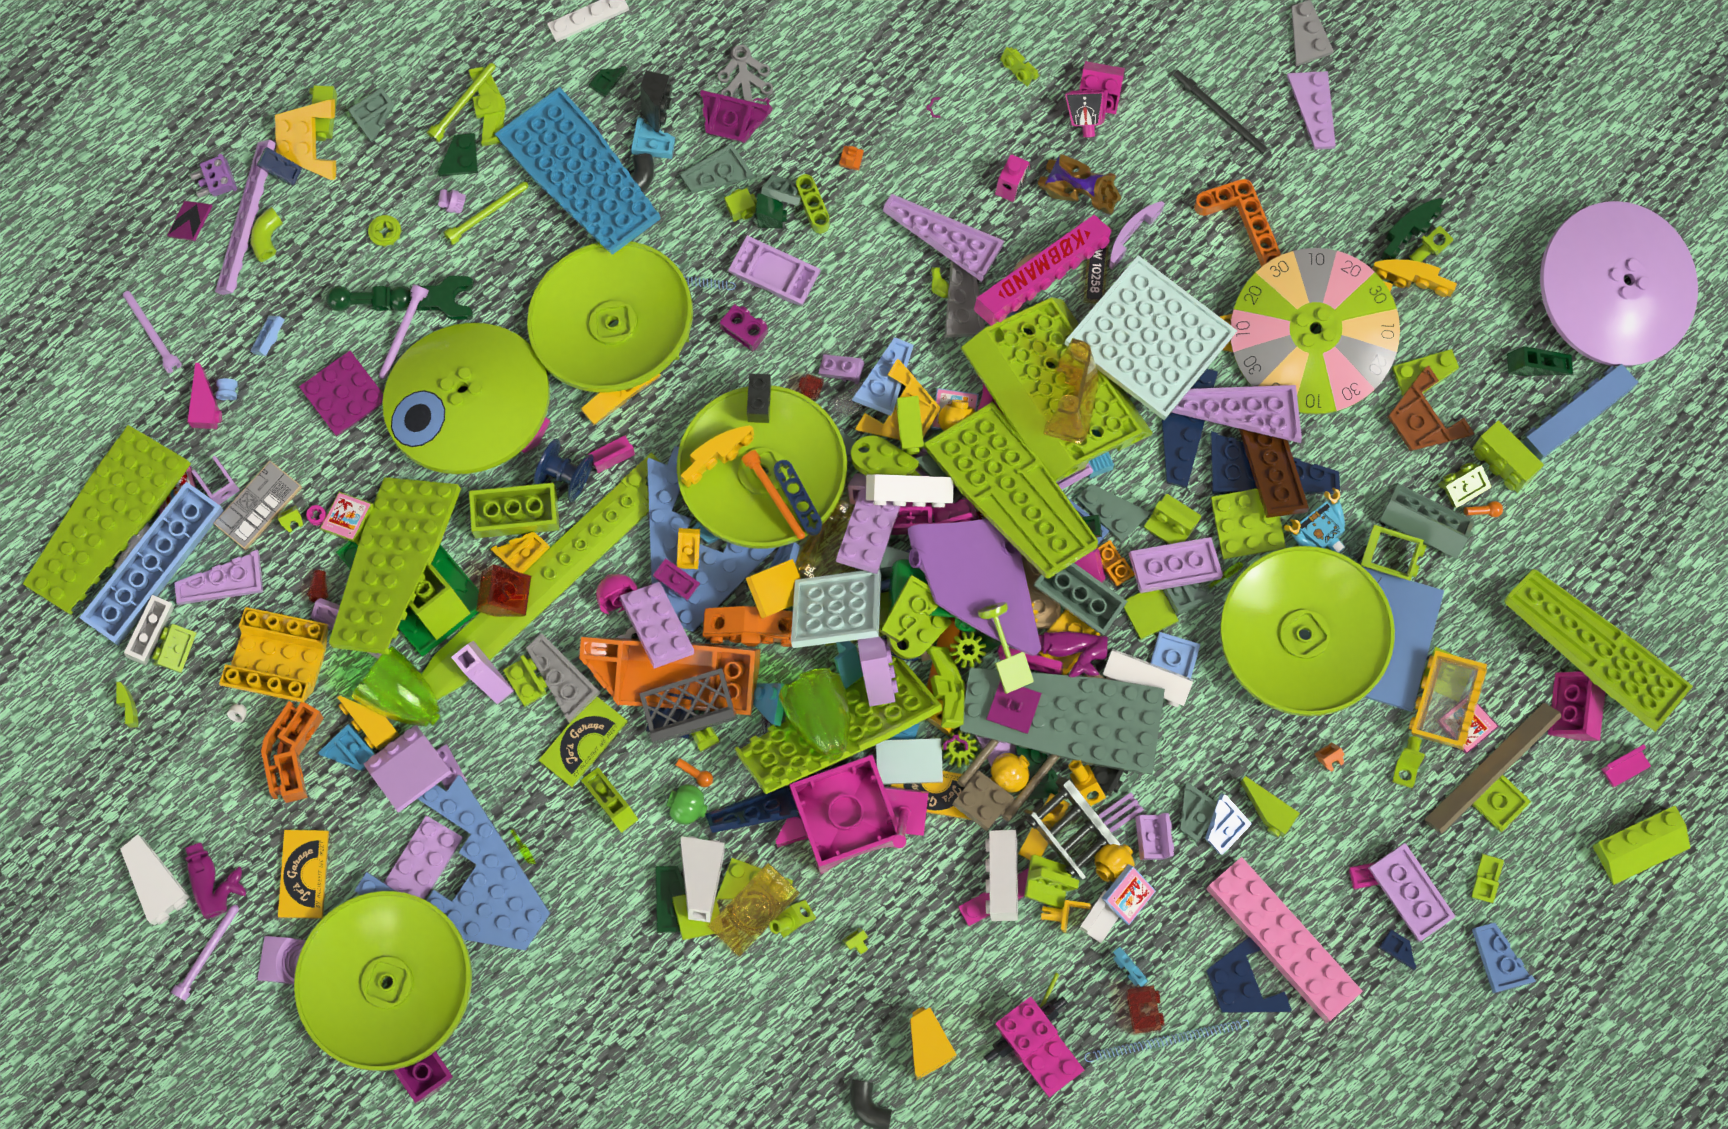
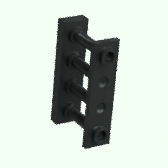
(1078, 807)

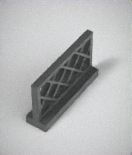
(693, 724)

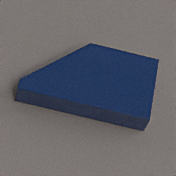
(1398, 948)

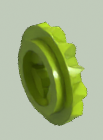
(378, 225)

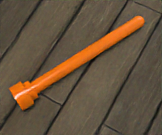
(753, 461)

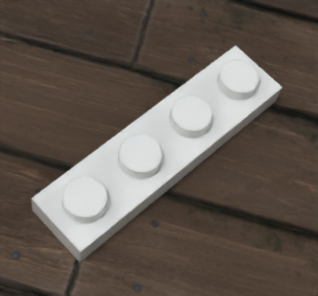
(586, 18)

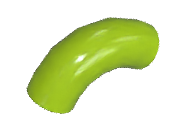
(262, 232)

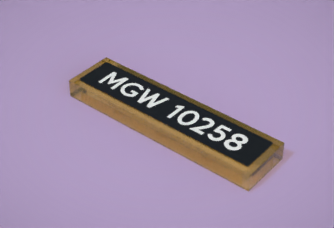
(1096, 276)

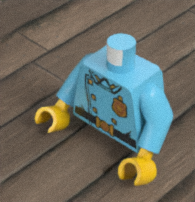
(1322, 526)

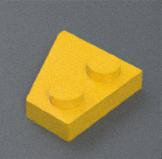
(521, 552)

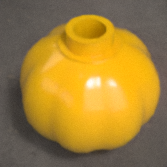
(954, 413)
(1010, 772)
(1112, 861)

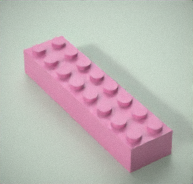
(1284, 940)

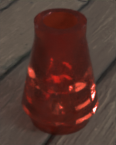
(318, 586)

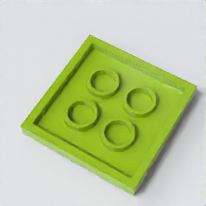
(1244, 526)

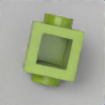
(741, 204)

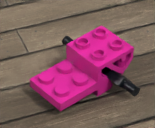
(1036, 1044)

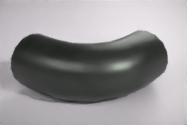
(643, 170)
(865, 1108)

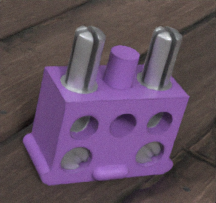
(217, 177)

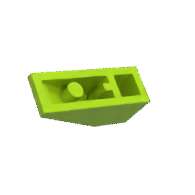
(610, 799)
(1272, 810)

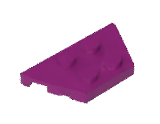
(731, 116)

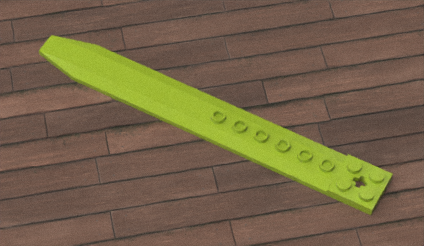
(549, 576)

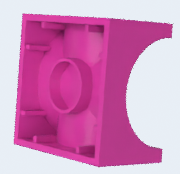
(845, 812)

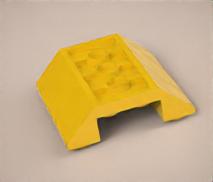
(277, 655)

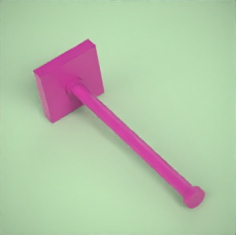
(910, 812)

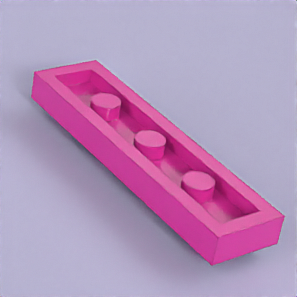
(975, 909)

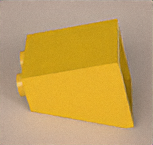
(929, 1043)

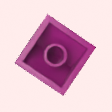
(424, 1077)

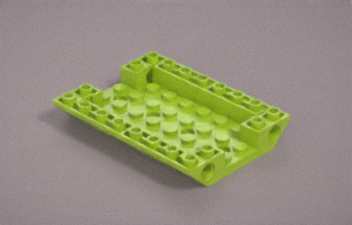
(1029, 391)

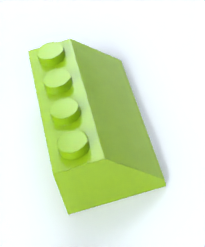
(1643, 845)

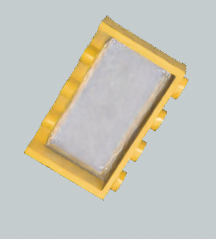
(1448, 699)

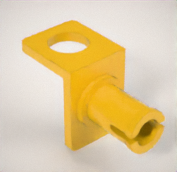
(1085, 781)
(1062, 915)

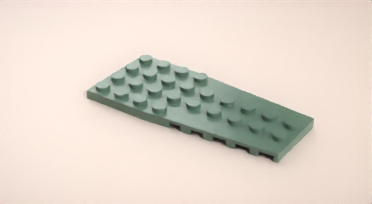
(1076, 719)

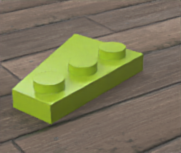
(1442, 364)
(909, 609)
(736, 878)

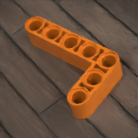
(1249, 219)

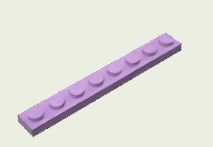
(244, 223)

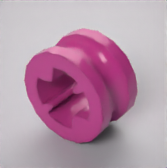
(310, 514)

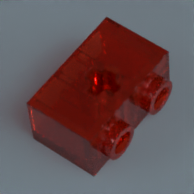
(1140, 1022)

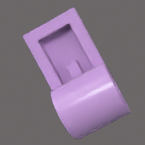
(841, 368)
(450, 761)

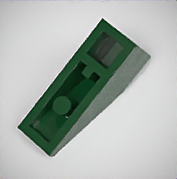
(1538, 362)

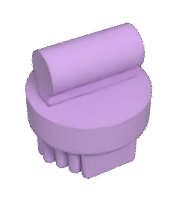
(452, 201)

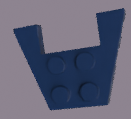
(1237, 987)

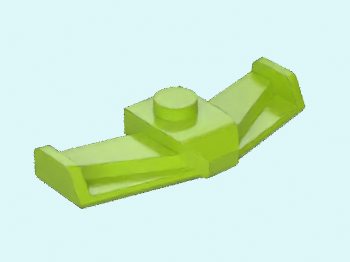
(489, 106)
(948, 686)

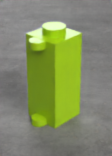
(324, 126)

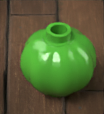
(686, 804)

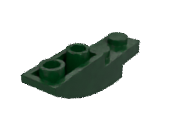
(1411, 224)

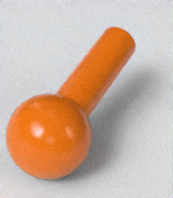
(1493, 509)
(703, 778)

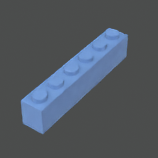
(1580, 412)

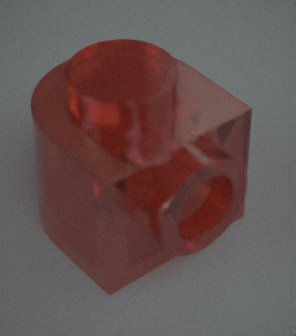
(811, 386)

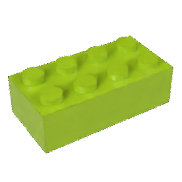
(514, 510)

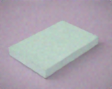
(910, 761)

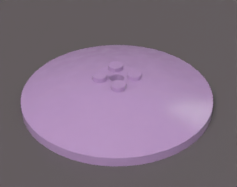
(1587, 288)

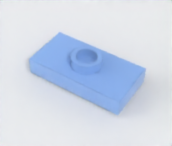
(267, 335)

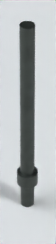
(1191, 86)

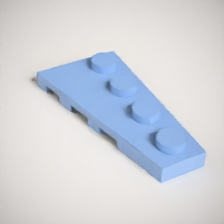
(879, 389)

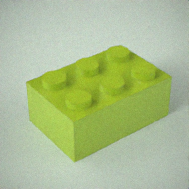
(1507, 457)

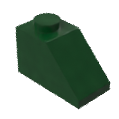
(770, 212)

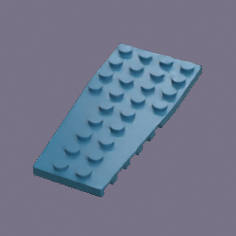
(579, 170)

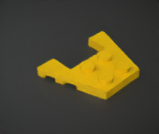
(297, 137)
(928, 407)

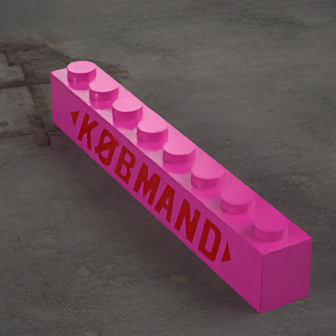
(1042, 270)

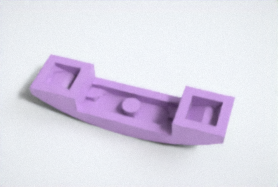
(1148, 215)

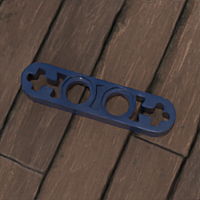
(800, 496)

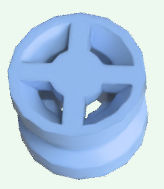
(226, 389)

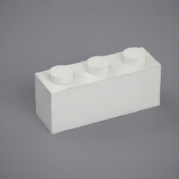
(148, 630)

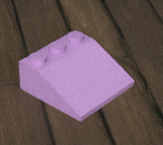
(877, 671)
(407, 768)

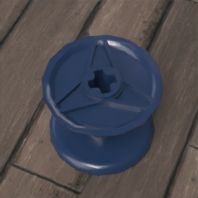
(563, 470)

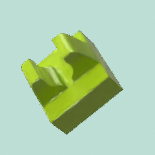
(289, 515)
(705, 738)
(856, 940)

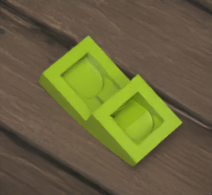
(125, 699)
(1487, 884)

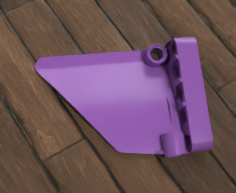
(974, 568)

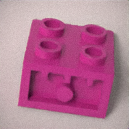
(958, 512)

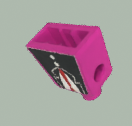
(1087, 109)
(1014, 175)

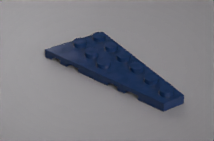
(1182, 438)
(1233, 472)

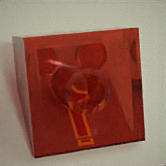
(503, 592)

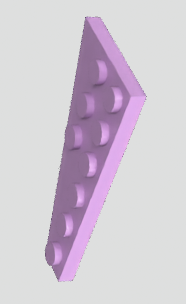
(958, 242)
(1255, 409)

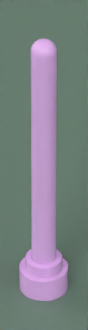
(417, 294)
(169, 360)
(182, 989)

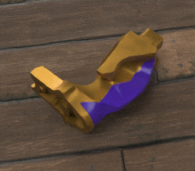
(1094, 185)

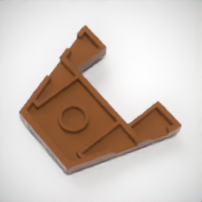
(1417, 420)

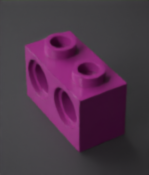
(740, 331)

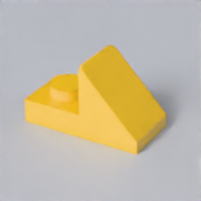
(688, 548)

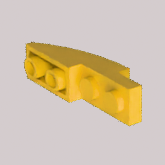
(1405, 271)
(607, 402)
(721, 447)

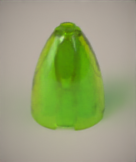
(398, 691)
(819, 711)

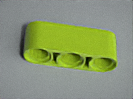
(812, 195)

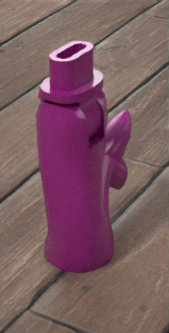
(1069, 643)
(202, 879)

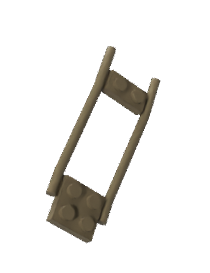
(984, 799)

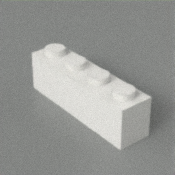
(909, 489)
(1137, 671)
(1003, 875)

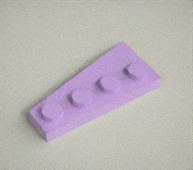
(1314, 103)

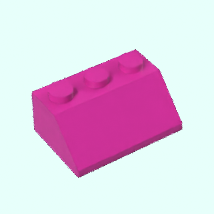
(1579, 705)

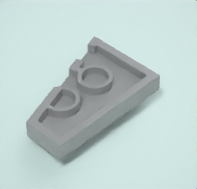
(1309, 35)

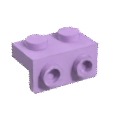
(1154, 836)

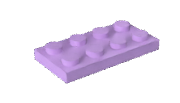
(867, 534)
(1175, 565)
(657, 625)
(424, 859)
(1411, 892)

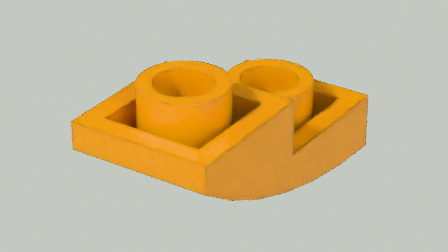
(1114, 564)

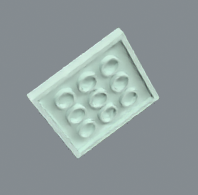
(836, 608)

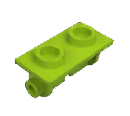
(1014, 61)

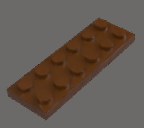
(1274, 474)

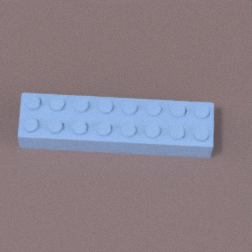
(151, 563)

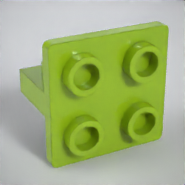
(1172, 520)
(1048, 882)

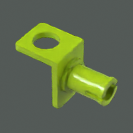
(1429, 246)
(1409, 761)
(791, 919)

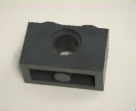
(759, 398)

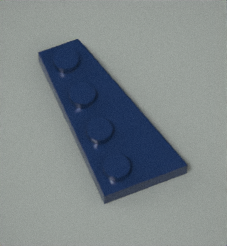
(754, 810)

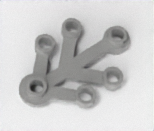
(744, 76)

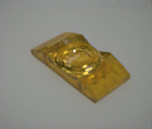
(754, 909)

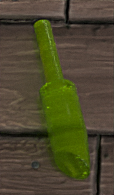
(1227, 573)
(523, 849)

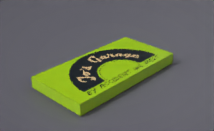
(583, 741)

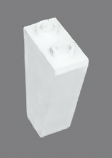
(701, 872)
(153, 881)

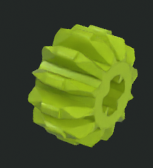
(959, 651)
(961, 756)

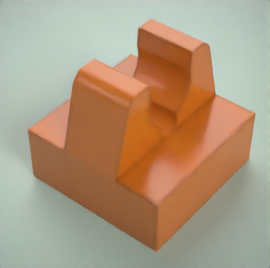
(851, 157)
(1330, 754)

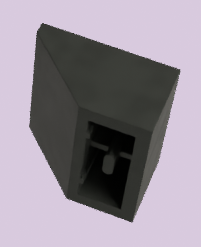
(655, 98)

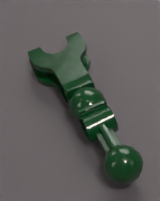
(383, 298)

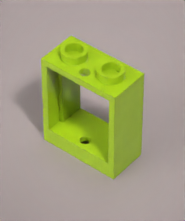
(910, 424)
(1371, 545)

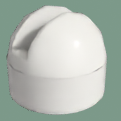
(236, 708)

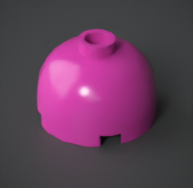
(611, 588)

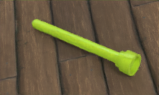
(439, 129)
(455, 233)

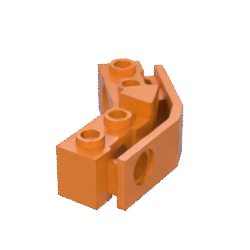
(746, 626)
(292, 739)

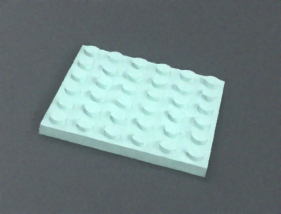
(1152, 337)

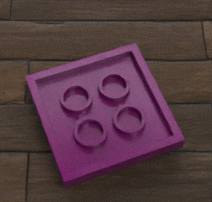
(343, 393)

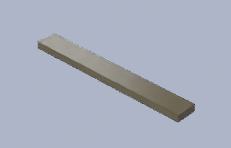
(1492, 768)

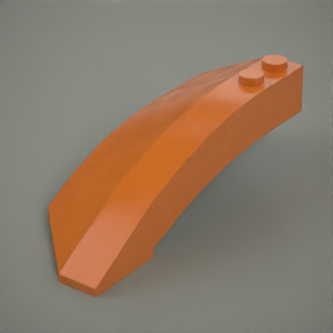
(627, 671)

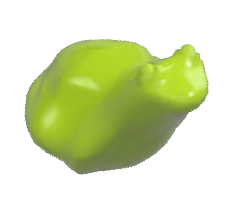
(939, 285)

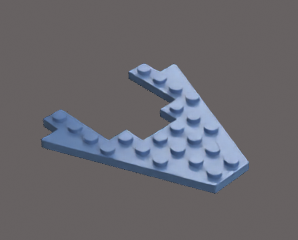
(716, 572)
(497, 898)

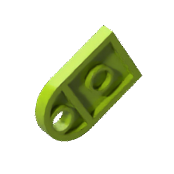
(881, 458)
(920, 637)

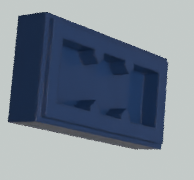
(279, 166)

